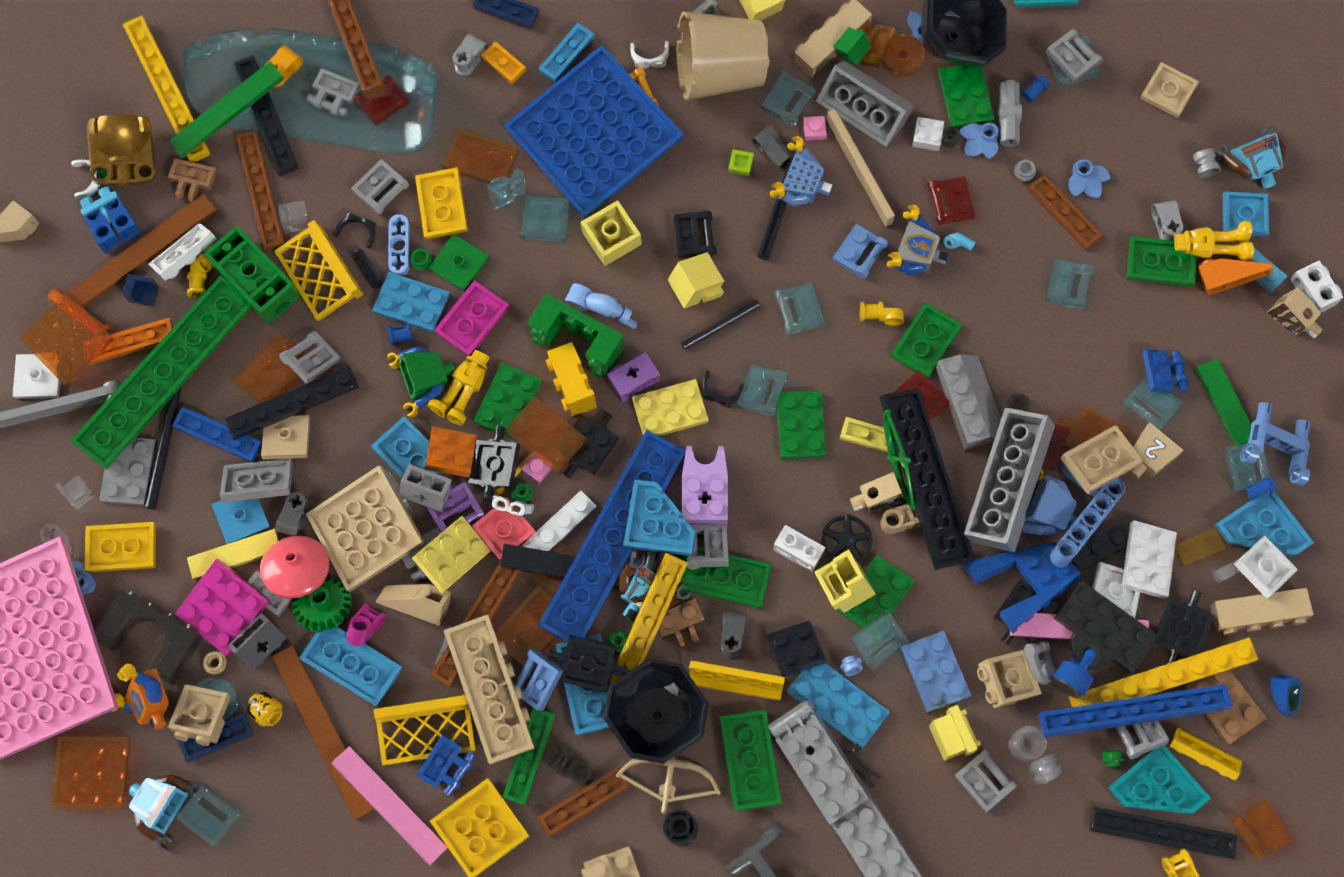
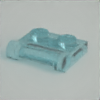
(781, 96)
(1062, 281)
(806, 308)
(756, 389)
(1162, 403)
(1241, 473)
(875, 636)
(202, 820)

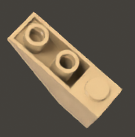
(417, 600)

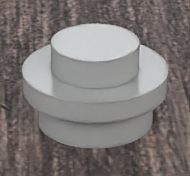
(1025, 170)

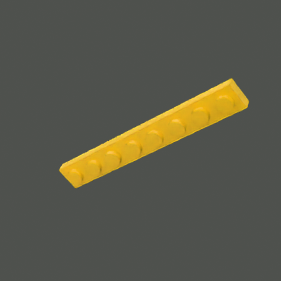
(162, 80)
(1172, 674)

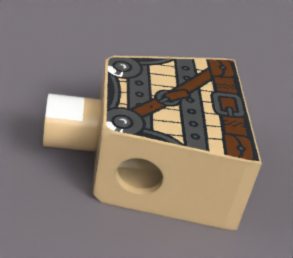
(1296, 313)

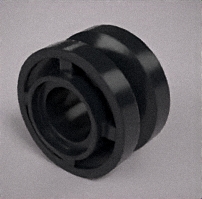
(672, 820)

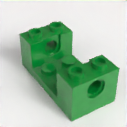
(266, 289)
(605, 342)

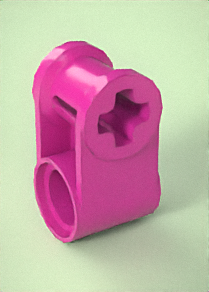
(364, 625)

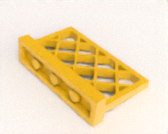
(335, 263)
(736, 680)
(418, 709)

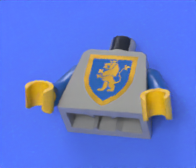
(917, 246)

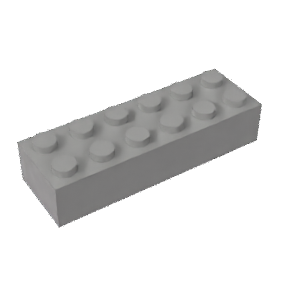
(1009, 479)

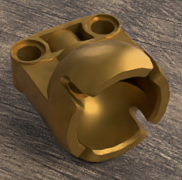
(121, 147)

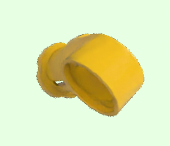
(197, 277)
(889, 316)

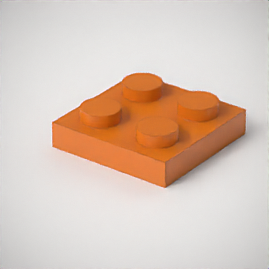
(450, 451)

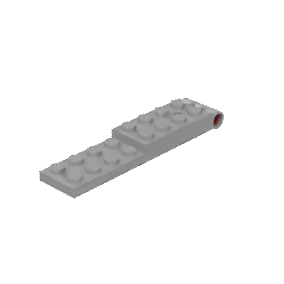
(841, 794)

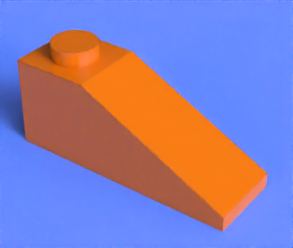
(1227, 273)

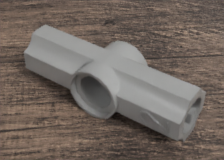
(1009, 113)

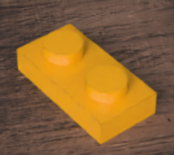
(503, 63)

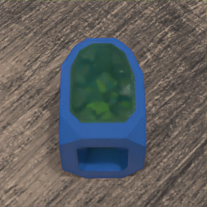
(1286, 693)

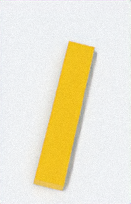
(651, 613)

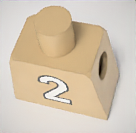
(1155, 450)

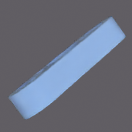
(404, 254)

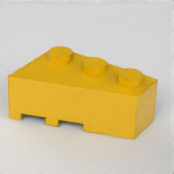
(571, 380)

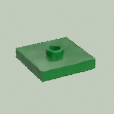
(459, 263)

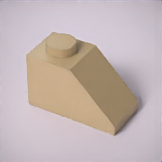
(16, 223)

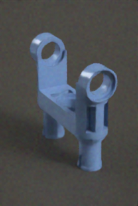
(1293, 444)

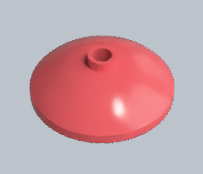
(296, 576)

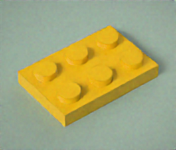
(441, 203)
(120, 547)

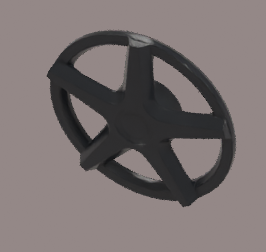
(846, 539)

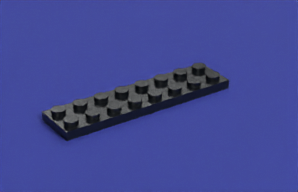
(929, 480)

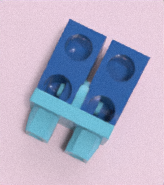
(104, 212)

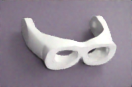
(657, 62)
(93, 188)
(525, 508)

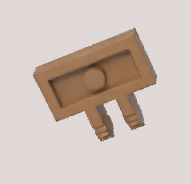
(193, 175)
(679, 619)

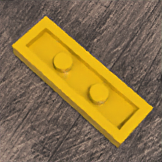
(1206, 754)

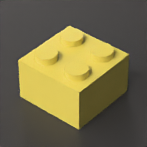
(611, 233)

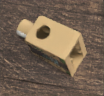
(886, 489)

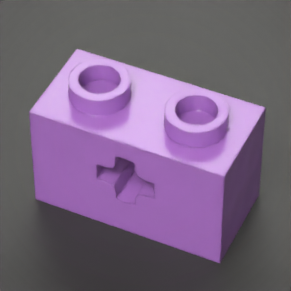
(626, 385)

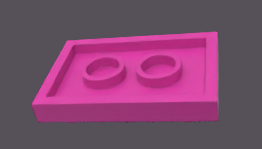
(472, 318)

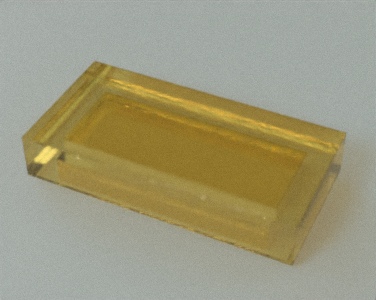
(1199, 547)

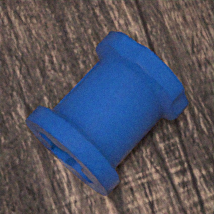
(400, 334)

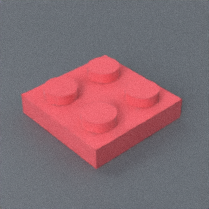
(503, 528)

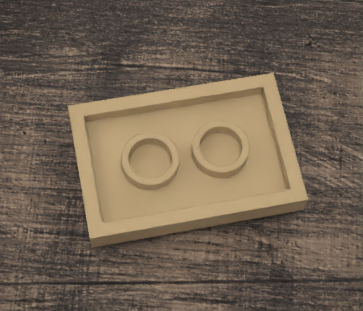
(1101, 459)

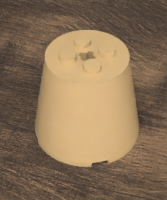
(720, 54)

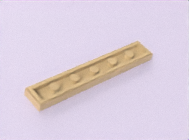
(860, 167)

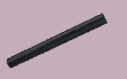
(720, 325)

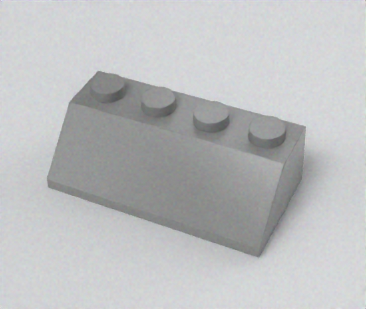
(864, 103)
(970, 399)

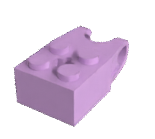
(705, 482)

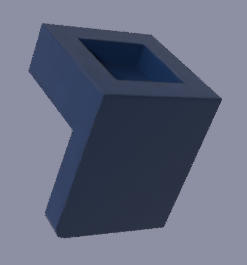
(140, 290)

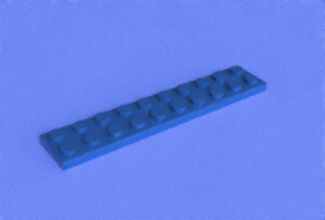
(603, 551)

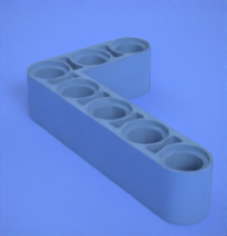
(1091, 513)

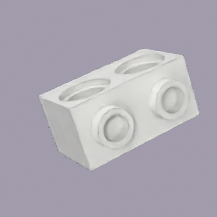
(1322, 285)
(798, 548)

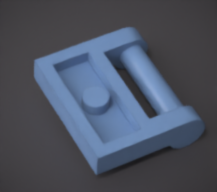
(855, 246)
(542, 681)

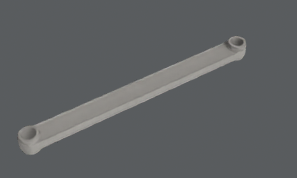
(58, 405)

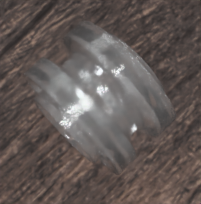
(1017, 746)
(1045, 769)

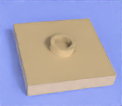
(1169, 90)
(287, 438)

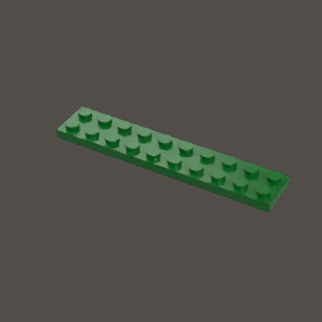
(162, 373)

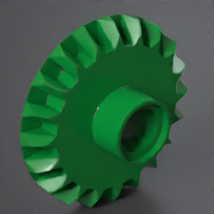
(326, 614)

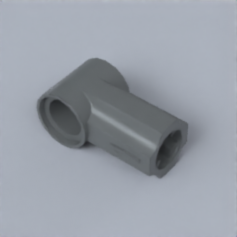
(769, 142)

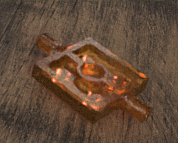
(1086, 426)

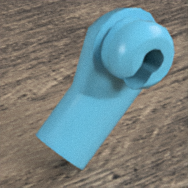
(956, 240)

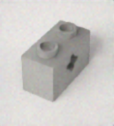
(425, 487)

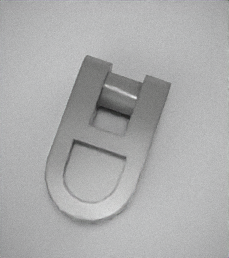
(1040, 661)

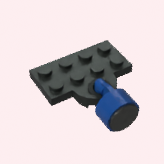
(1099, 636)

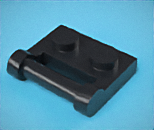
(687, 235)

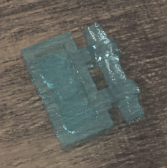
(504, 190)

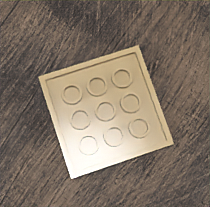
(365, 528)

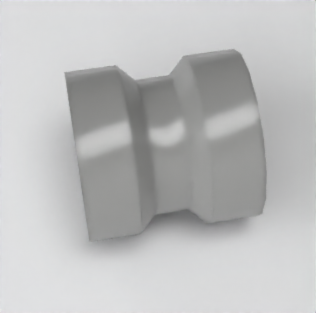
(1206, 161)

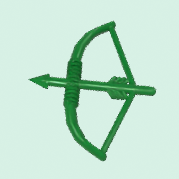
(896, 460)

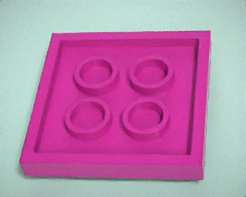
(222, 606)

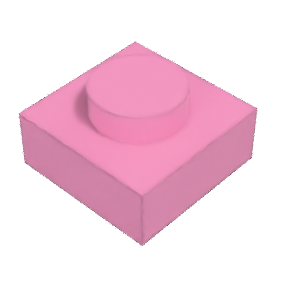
(814, 128)
(536, 469)

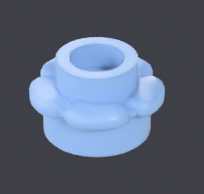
(851, 665)

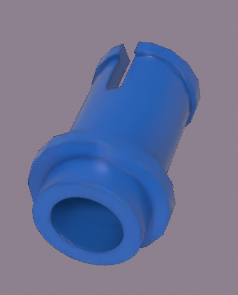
(1040, 83)
(1261, 488)

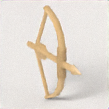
(667, 788)

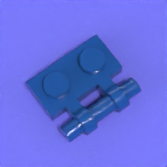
(1159, 373)
(439, 762)

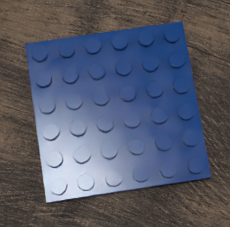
(593, 131)

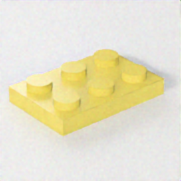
(670, 408)
(451, 554)

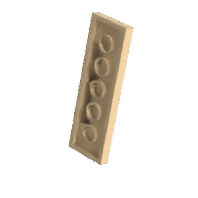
(490, 689)

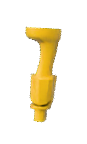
(1202, 241)
(467, 375)

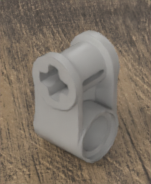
(469, 54)
(1167, 219)

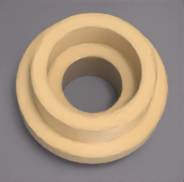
(210, 657)

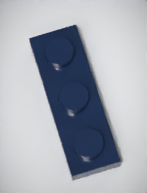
(509, 10)
(233, 731)

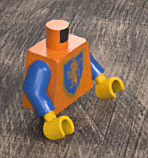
(144, 696)

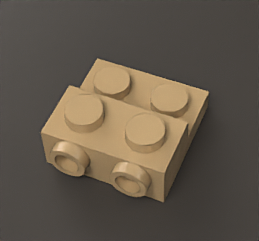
(1008, 679)
(199, 715)
(612, 865)

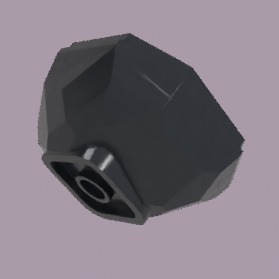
(974, 25)
(652, 689)

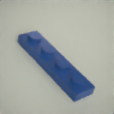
(216, 434)

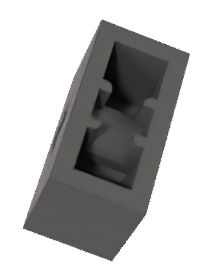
(246, 645)

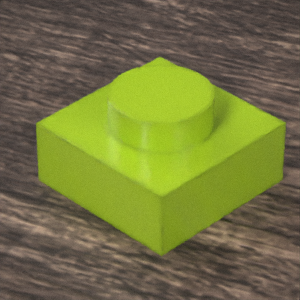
(740, 162)

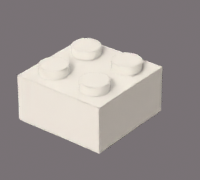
(928, 134)

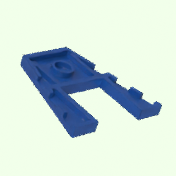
(1038, 571)

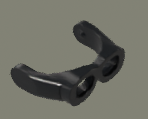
(351, 218)
(725, 401)

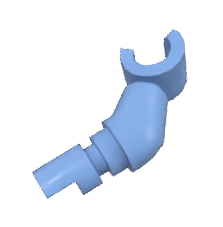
(600, 303)

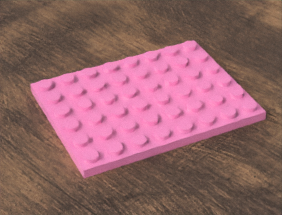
(47, 650)

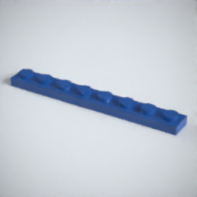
(1134, 711)

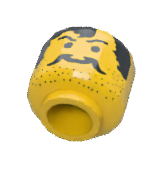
(264, 709)

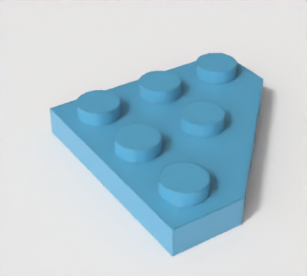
(1267, 518)
(656, 522)

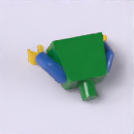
(422, 374)

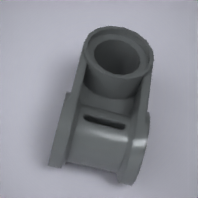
(293, 518)
(733, 630)

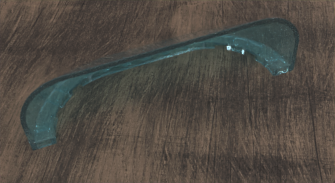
(212, 75)

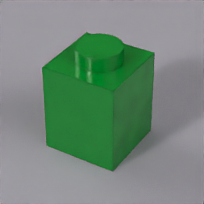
(852, 45)

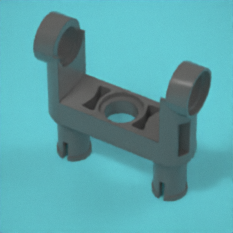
(751, 856)

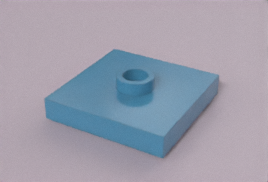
(1246, 207)
(240, 519)

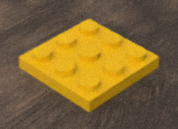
(479, 828)

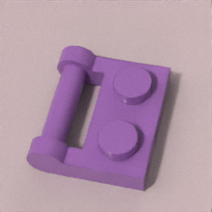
(458, 500)

